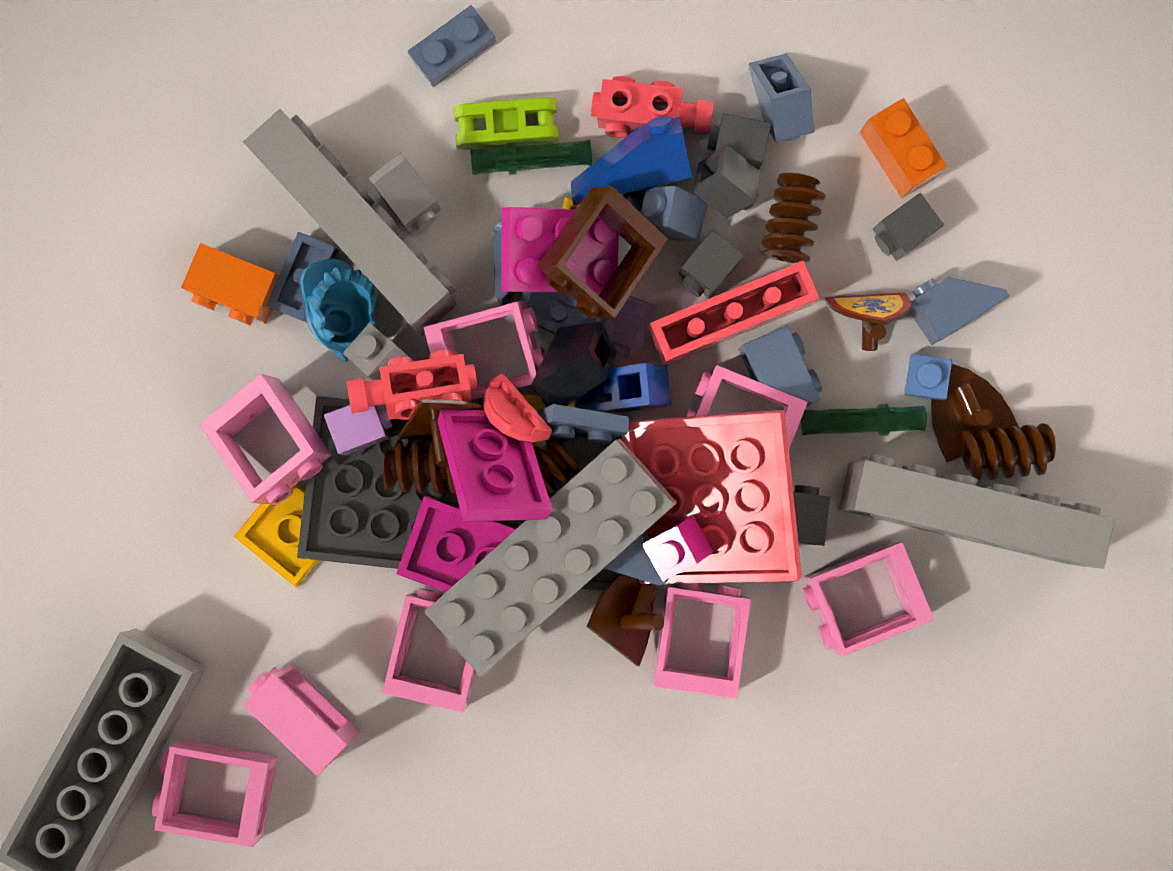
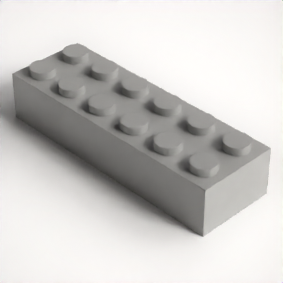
(347, 217)
(977, 514)
(550, 558)
(102, 757)

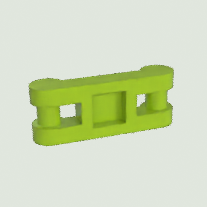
(506, 122)

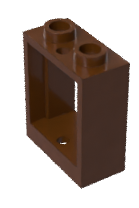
(630, 225)

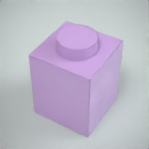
(358, 430)

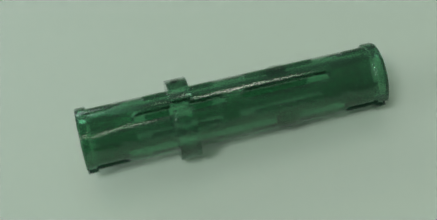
(530, 157)
(854, 420)

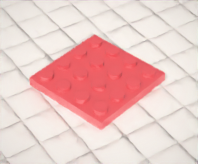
(736, 485)

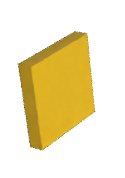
(274, 536)

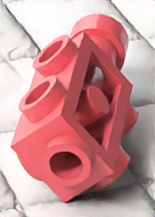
(639, 108)
(407, 382)

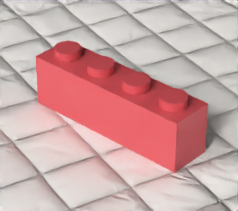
(733, 313)

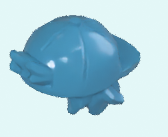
(337, 303)

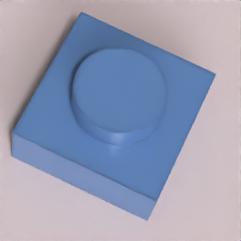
(928, 377)

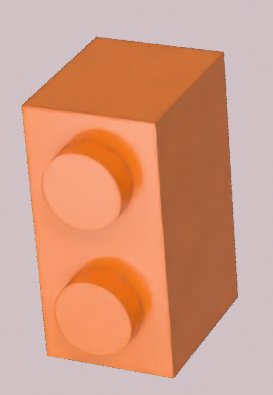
(902, 148)
(231, 283)

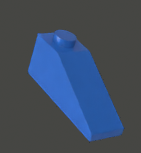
(642, 160)
(629, 389)

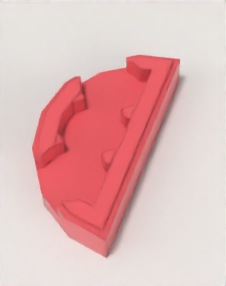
(513, 413)

